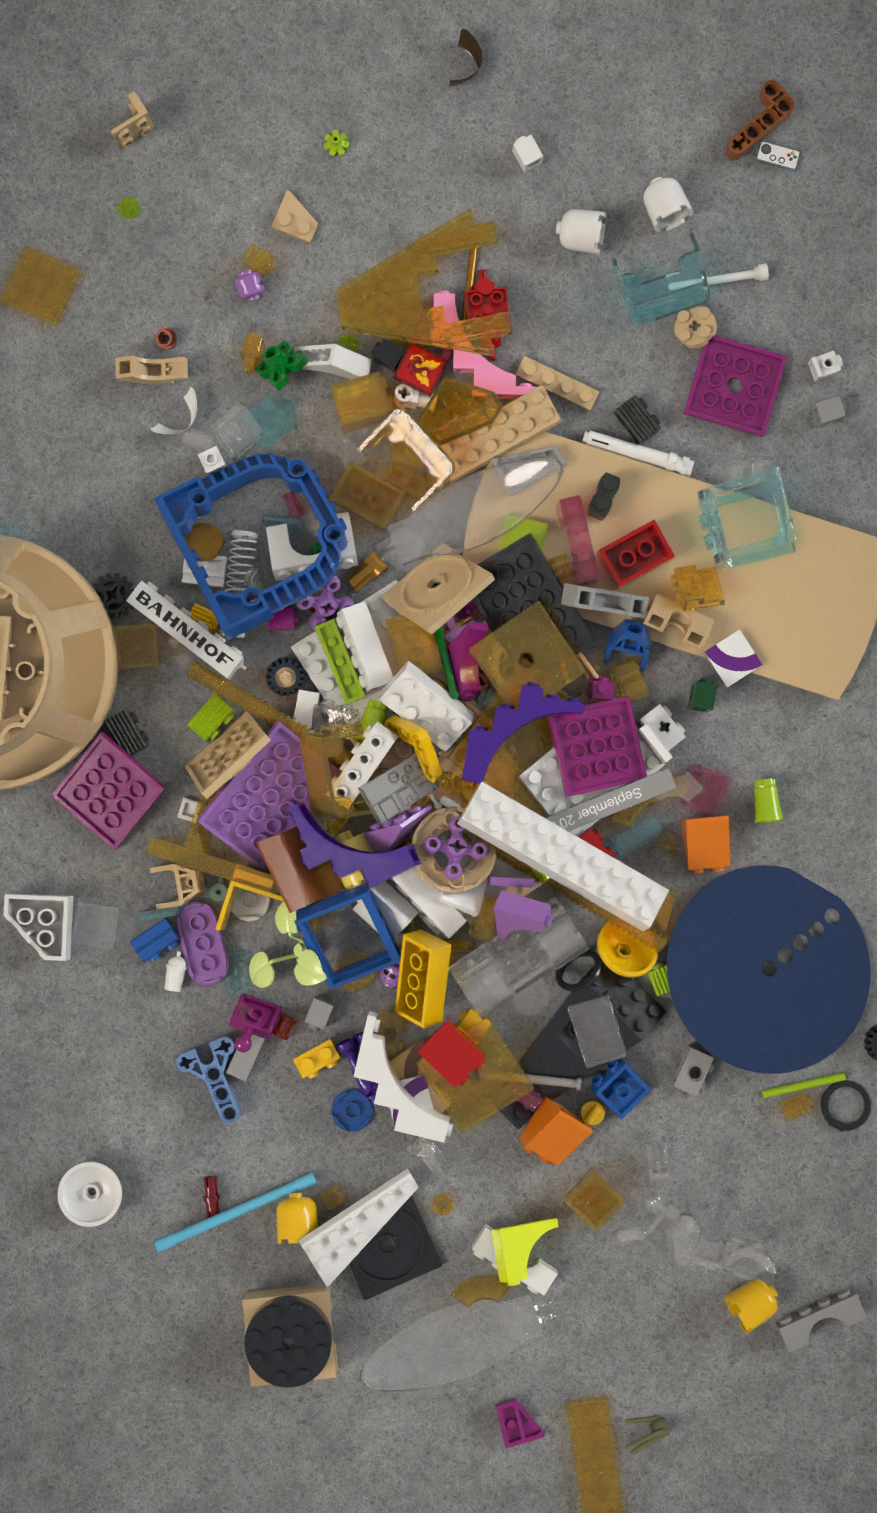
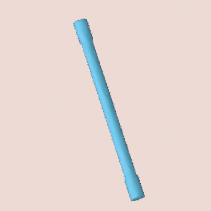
(174, 1238)

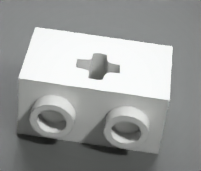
(663, 715)

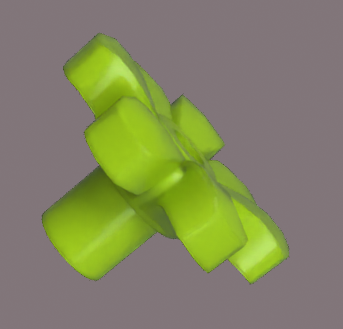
(336, 143)

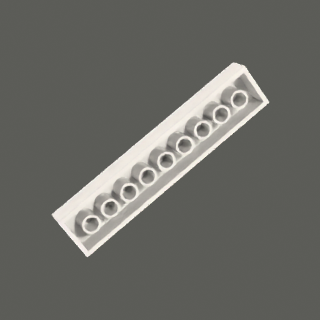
(563, 857)

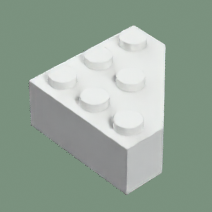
(43, 922)

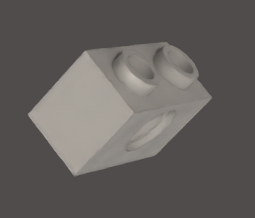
(692, 1058)

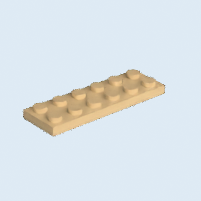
(513, 426)

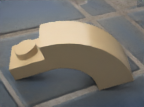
(151, 370)

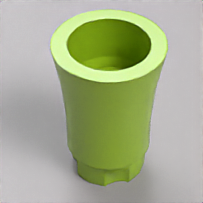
(372, 714)
(766, 802)

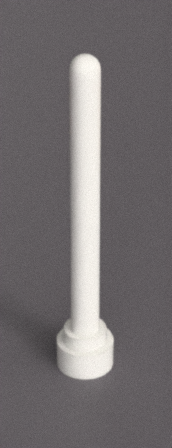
(758, 273)

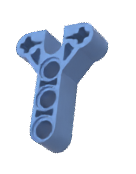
(201, 1069)

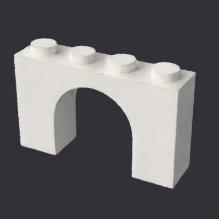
(288, 562)

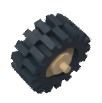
(285, 676)

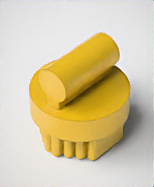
(592, 1112)

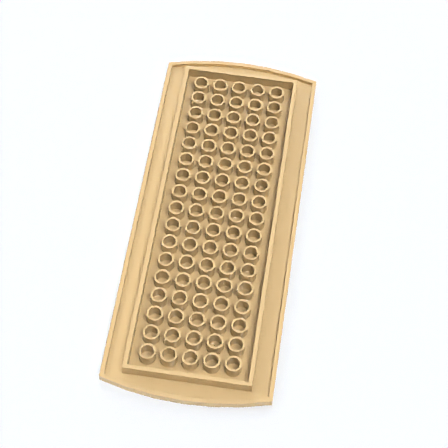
(798, 611)

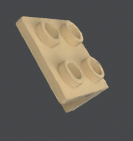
(134, 127)

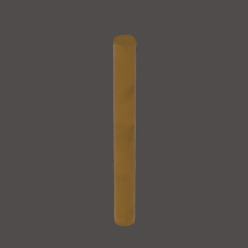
(469, 277)

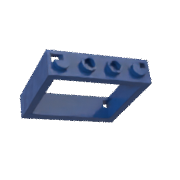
(362, 967)

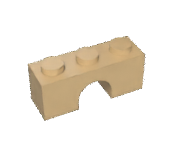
(692, 624)

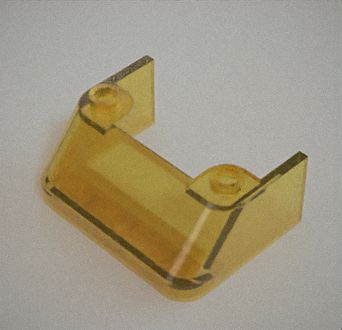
(403, 426)
(315, 750)

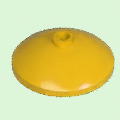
(637, 959)

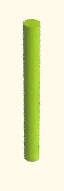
(803, 1085)

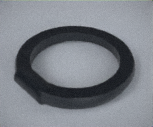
(579, 986)
(836, 1123)

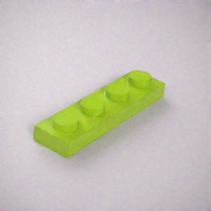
(339, 662)

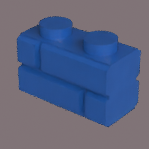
(155, 939)

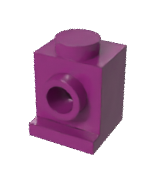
(600, 688)

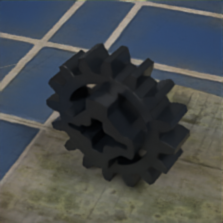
(117, 588)

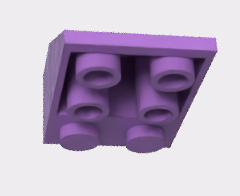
(397, 829)

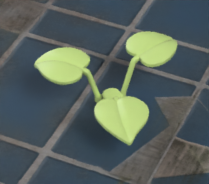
(308, 969)

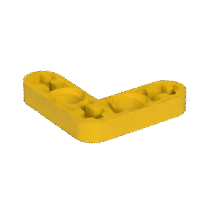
(422, 744)

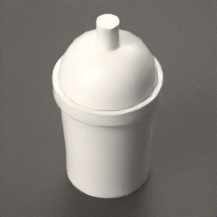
(175, 973)

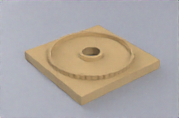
(433, 607)
(227, 754)

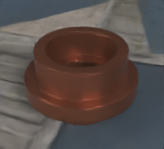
(160, 338)

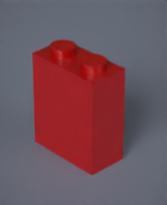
(452, 1053)

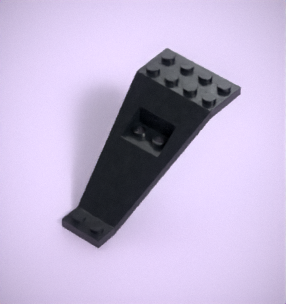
(557, 1049)

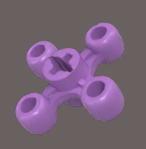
(324, 603)
(454, 857)

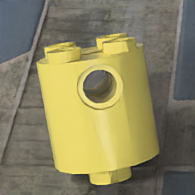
(358, 842)

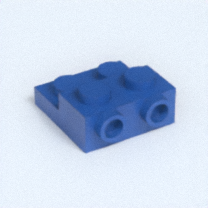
(619, 1087)

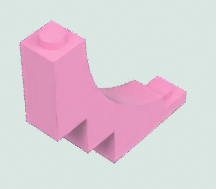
(485, 373)

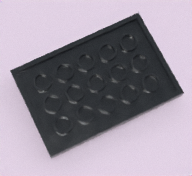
(521, 580)

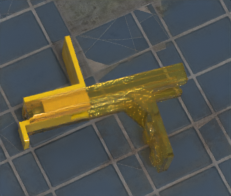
(197, 856)

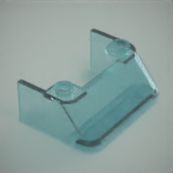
(667, 293)

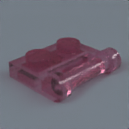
(711, 793)

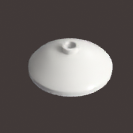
(79, 1204)

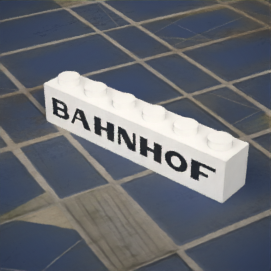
(185, 630)

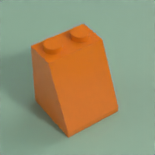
(706, 843)
(553, 1132)

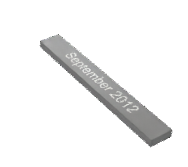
(614, 801)

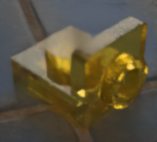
(796, 1106)

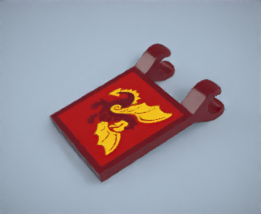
(421, 368)

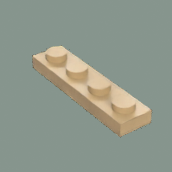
(557, 383)

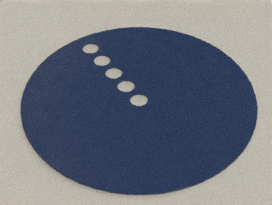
(755, 1018)

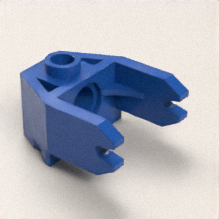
(619, 641)

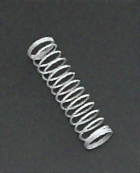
(238, 534)

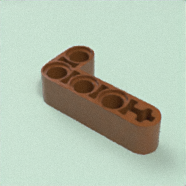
(757, 125)

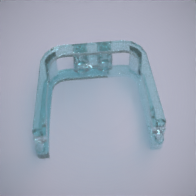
(772, 492)

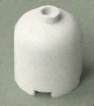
(666, 203)
(582, 230)

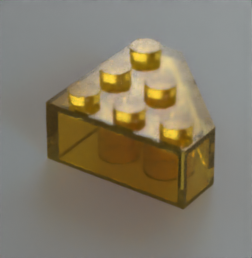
(458, 410)

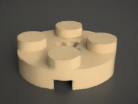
(687, 319)

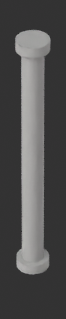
(553, 1081)

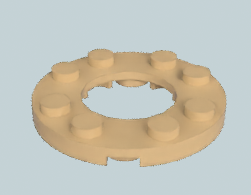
(432, 872)

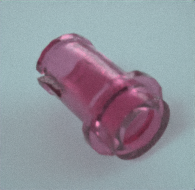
(293, 505)

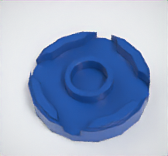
(350, 1104)

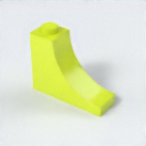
(514, 1245)

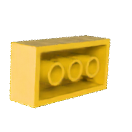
(422, 978)

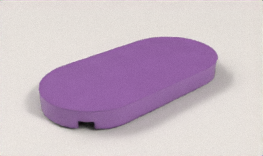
(202, 944)

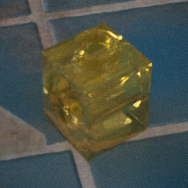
(259, 261)

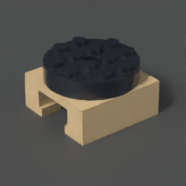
(293, 1313)

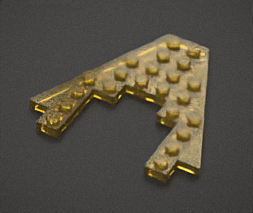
(389, 298)

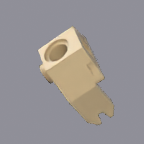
(186, 890)

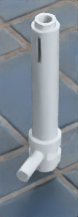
(650, 456)

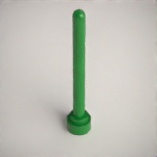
(446, 663)

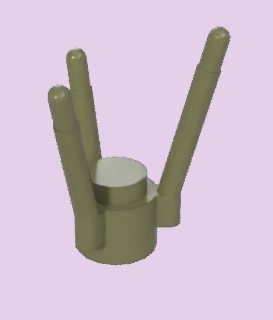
(658, 1429)

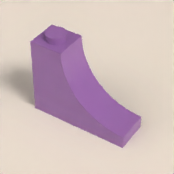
(520, 913)

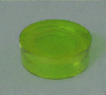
(128, 208)

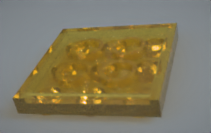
(40, 286)

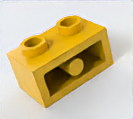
(317, 1057)

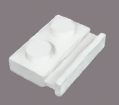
(215, 569)

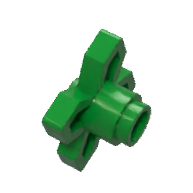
(279, 363)

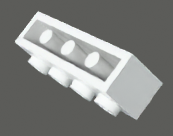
(364, 646)
(364, 762)

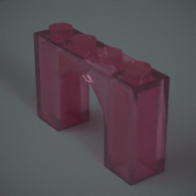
(573, 520)

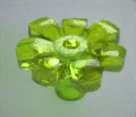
(349, 343)

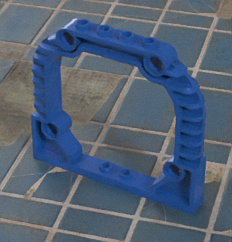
(233, 610)

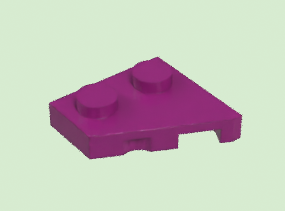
(516, 1424)

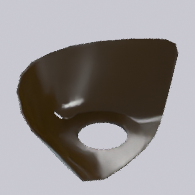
(469, 44)

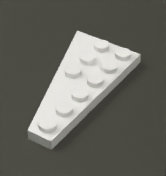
(346, 1234)

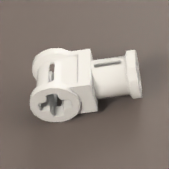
(413, 398)

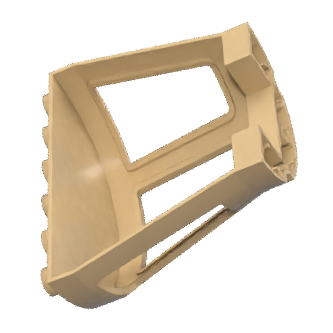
(53, 663)

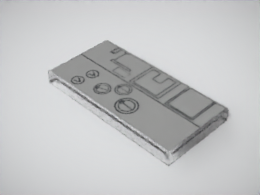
(397, 789)

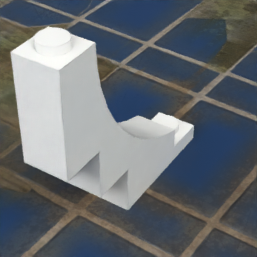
(375, 1067)

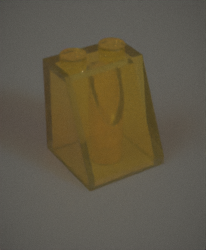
(361, 401)

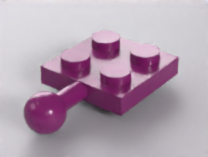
(254, 1018)

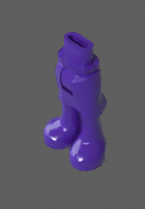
(348, 1049)

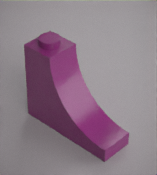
(463, 663)

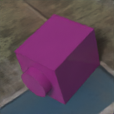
(284, 620)

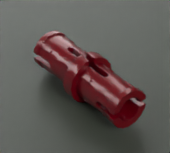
(211, 1196)

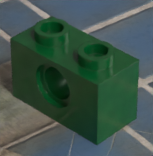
(702, 695)

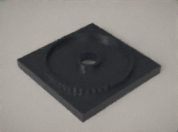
(410, 1258)

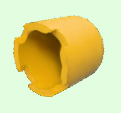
(295, 1218)
(752, 1303)

